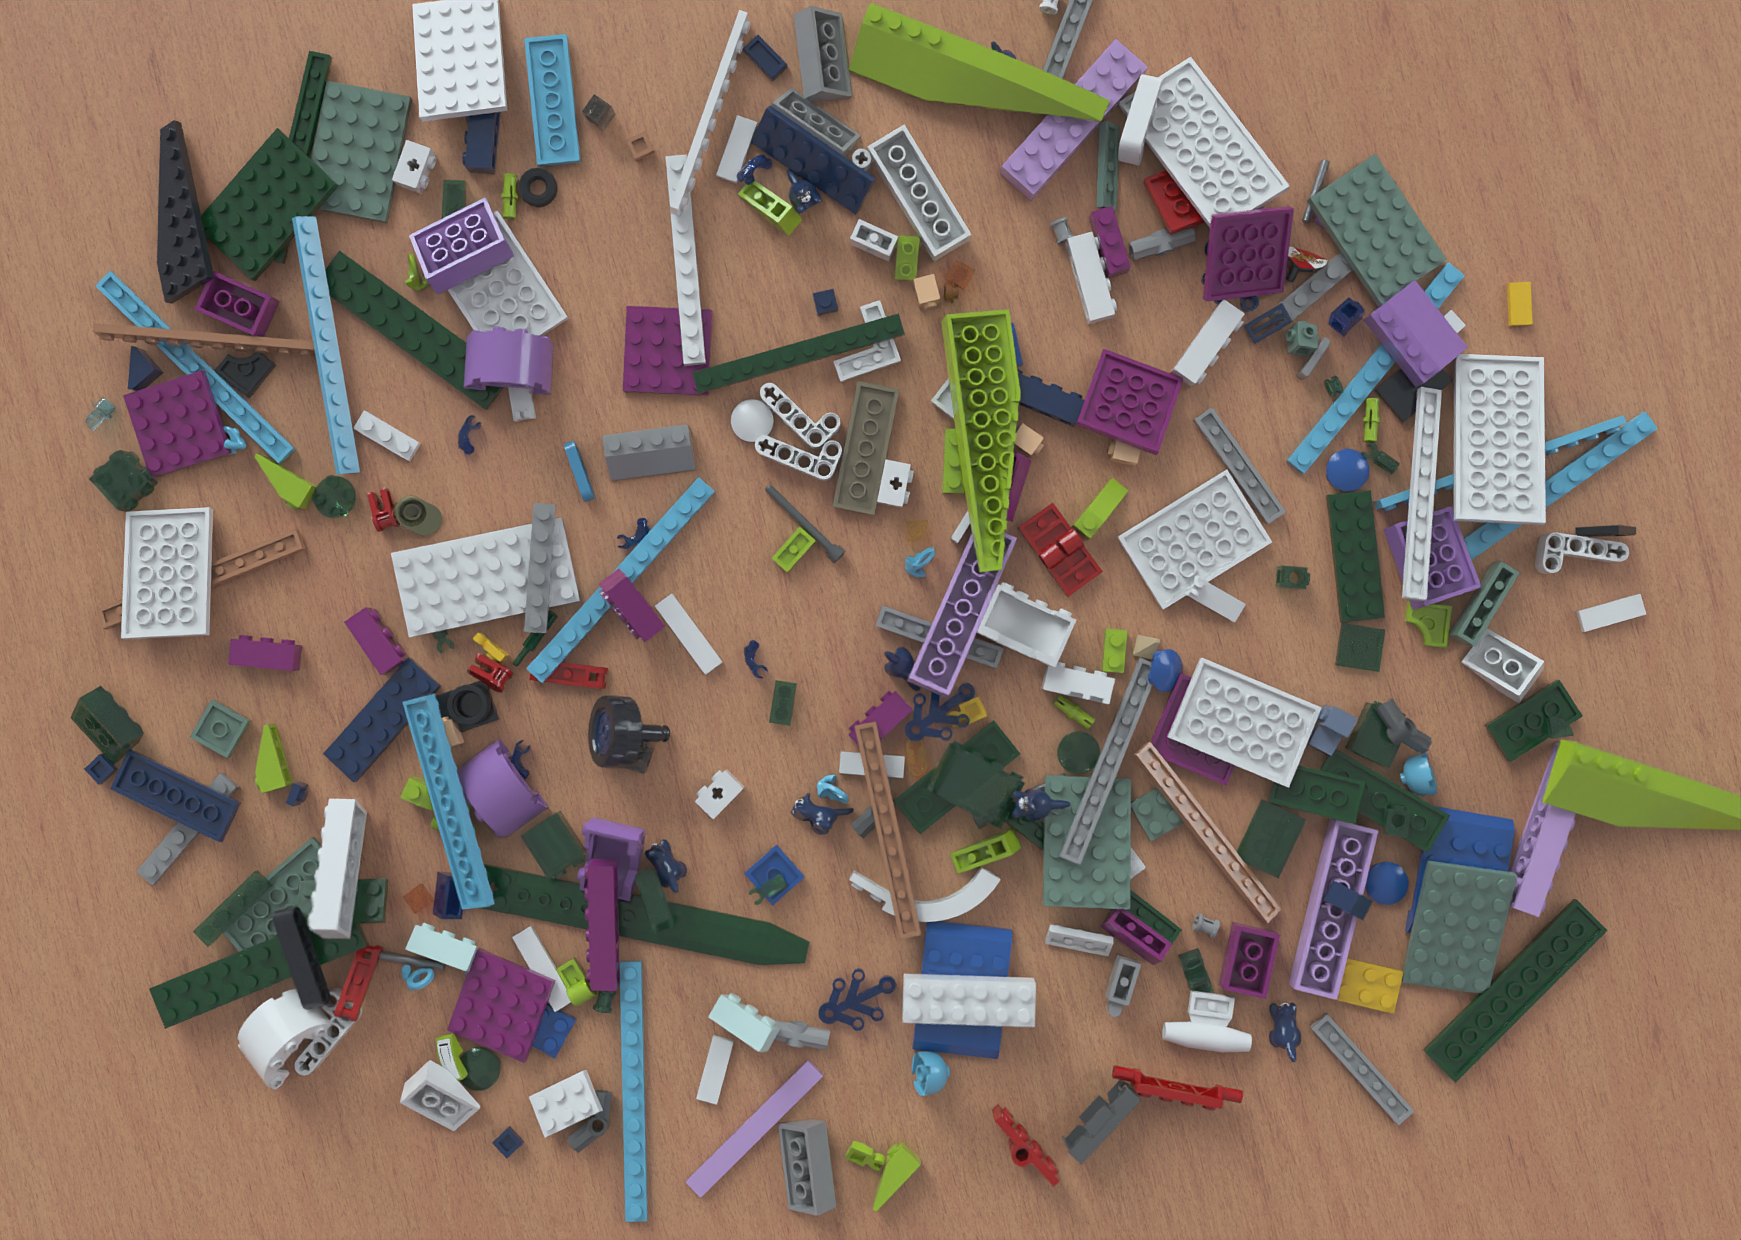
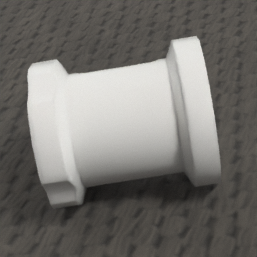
(1049, 7)
(862, 153)

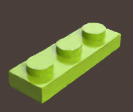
(952, 470)

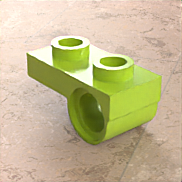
(907, 257)
(576, 982)

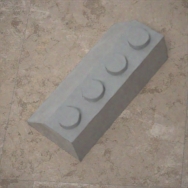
(822, 54)
(817, 121)
(649, 452)
(807, 1166)

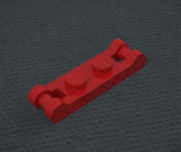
(577, 675)
(358, 982)

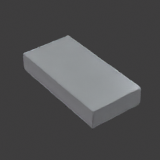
(1313, 359)

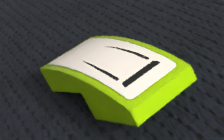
(448, 1054)

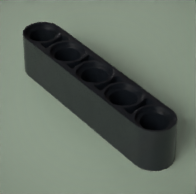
(301, 958)

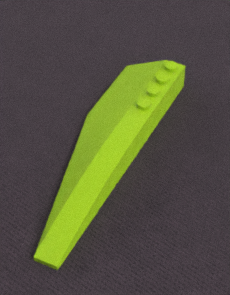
(958, 71)
(985, 419)
(1635, 793)

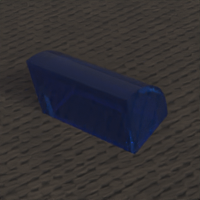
(446, 898)

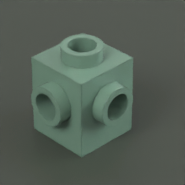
(1302, 339)

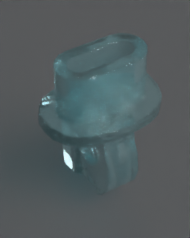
(102, 410)

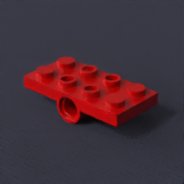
(1060, 549)
(1030, 1151)

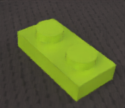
(793, 549)
(1114, 650)

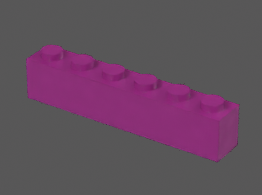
(603, 924)

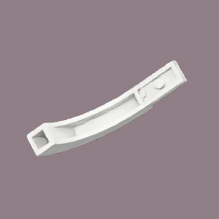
(940, 909)

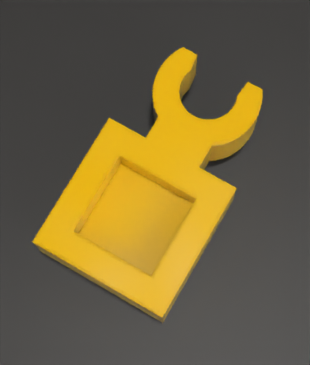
(494, 651)
(973, 709)

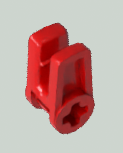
(384, 518)
(490, 679)

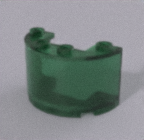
(975, 784)

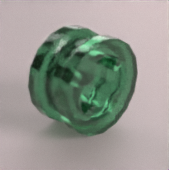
(1333, 386)

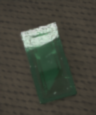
(1195, 971)

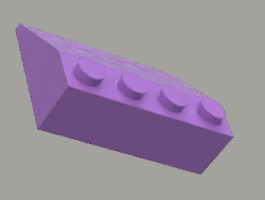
(461, 246)
(1415, 333)
(1449, 562)

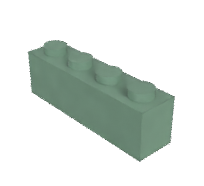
(1484, 603)

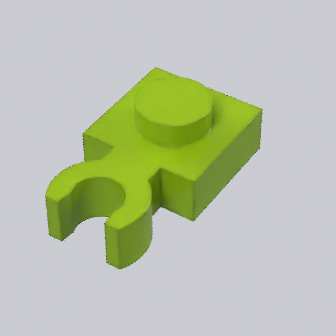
(863, 1155)

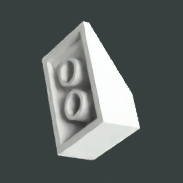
(1504, 665)
(438, 1096)

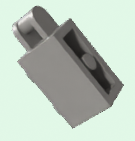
(1121, 984)

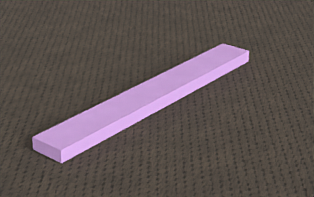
(754, 1128)

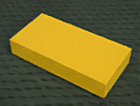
(1519, 304)

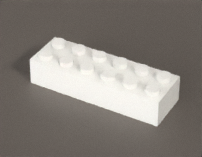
(919, 193)
(338, 869)
(969, 1000)

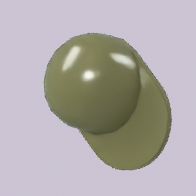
(418, 515)

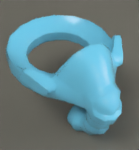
(236, 442)
(914, 563)
(834, 793)
(413, 979)

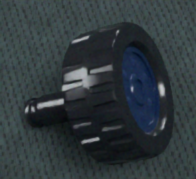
(618, 730)

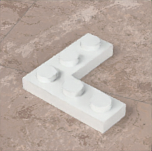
(872, 359)

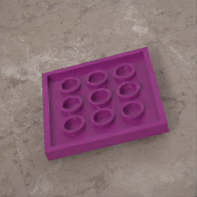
(1247, 253)
(655, 352)
(1129, 402)
(177, 423)
(1183, 754)
(501, 1005)

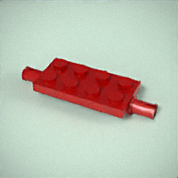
(1170, 1090)

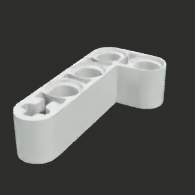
(1139, 119)
(796, 413)
(796, 454)
(1582, 550)
(330, 1039)

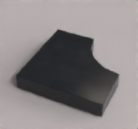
(247, 372)
(1611, 530)

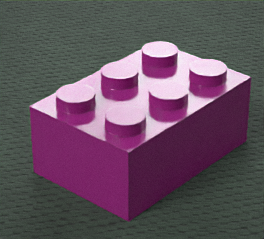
(237, 305)
(630, 606)
(1249, 960)

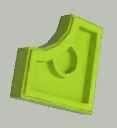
(1432, 622)

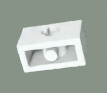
(414, 155)
(874, 240)
(887, 494)
(714, 805)

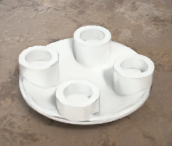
(751, 420)

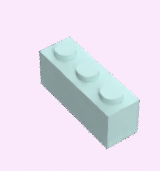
(442, 947)
(744, 1022)

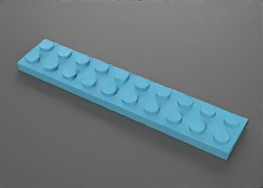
(448, 802)

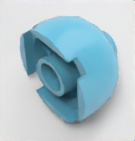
(1419, 775)
(930, 1072)

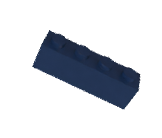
(481, 143)
(1049, 399)

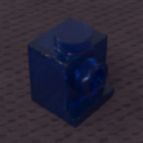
(1346, 316)

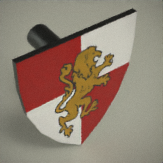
(1303, 262)

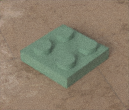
(220, 728)
(1155, 814)

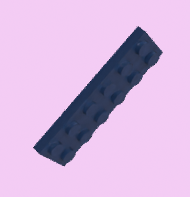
(812, 160)
(379, 720)
(175, 795)

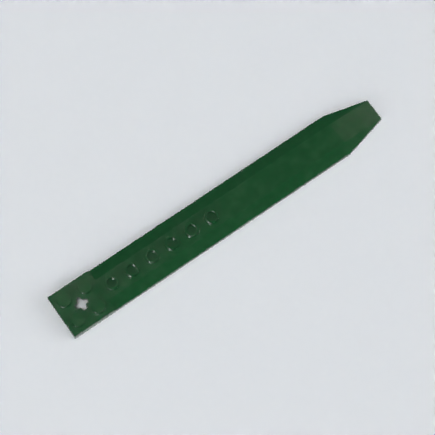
(693, 927)

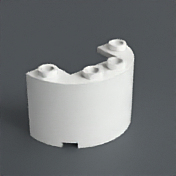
(1026, 625)
(276, 1032)

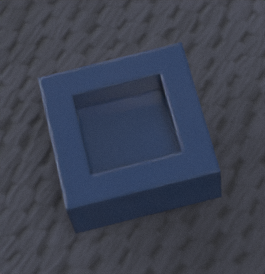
(825, 302)
(100, 769)
(297, 794)
(508, 1142)

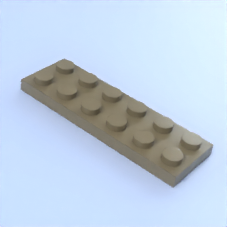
(865, 448)

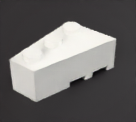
(1078, 683)

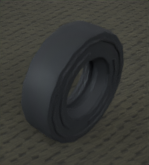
(526, 181)

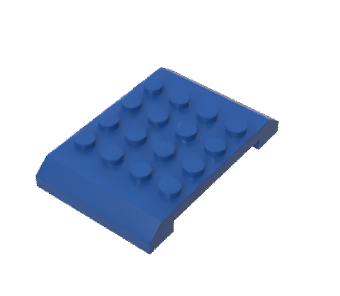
(1467, 841)
(963, 951)

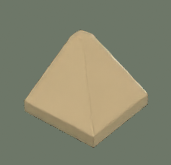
(1145, 646)

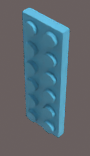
(552, 100)

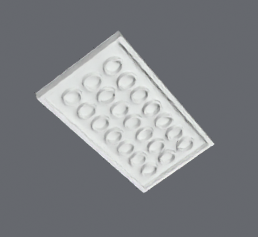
(1208, 146)
(1499, 439)
(476, 579)

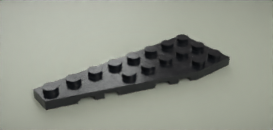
(181, 238)

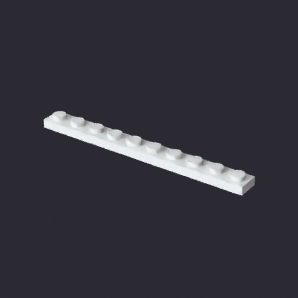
(713, 105)
(686, 270)
(1421, 494)

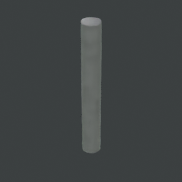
(1316, 188)
(409, 960)

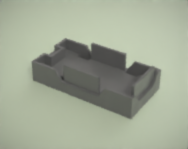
(1100, 1120)

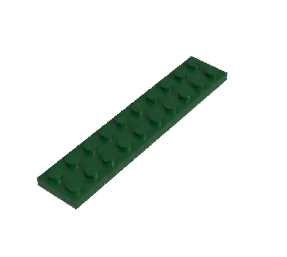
(403, 324)
(240, 976)
(1515, 990)

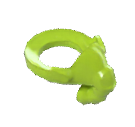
(414, 281)

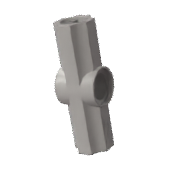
(1160, 243)
(800, 1034)

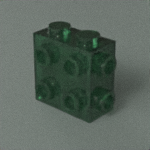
(123, 480)

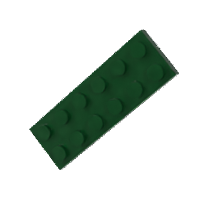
(1355, 556)
(1380, 793)
(925, 807)

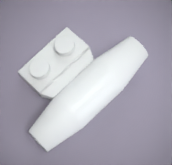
(1208, 1024)

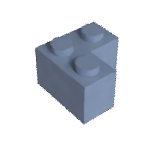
(1330, 728)

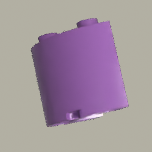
(508, 360)
(499, 791)
(615, 842)

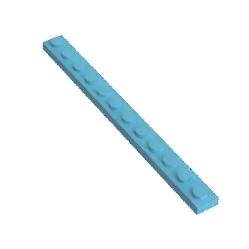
(326, 345)
(191, 362)
(1363, 383)
(1550, 447)
(1569, 477)
(632, 567)
(633, 1091)

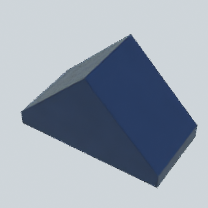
(141, 369)
(1348, 900)

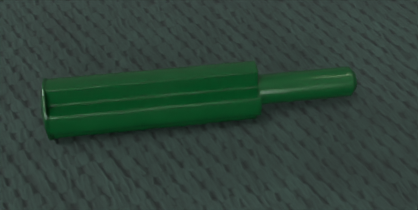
(533, 639)

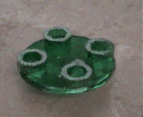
(334, 496)
(1078, 752)
(482, 1068)

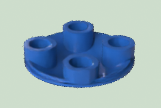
(1347, 470)
(1165, 670)
(1386, 883)

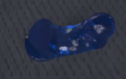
(747, 171)
(463, 440)
(641, 532)
(749, 654)
(516, 759)

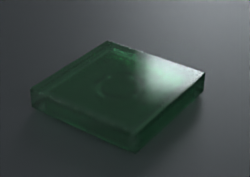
(1360, 647)

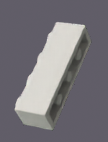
(1090, 277)
(1208, 342)

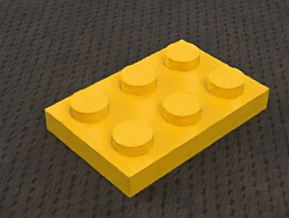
(1370, 985)

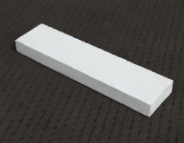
(688, 634)
(540, 962)

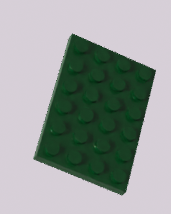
(256, 209)

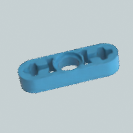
(579, 471)

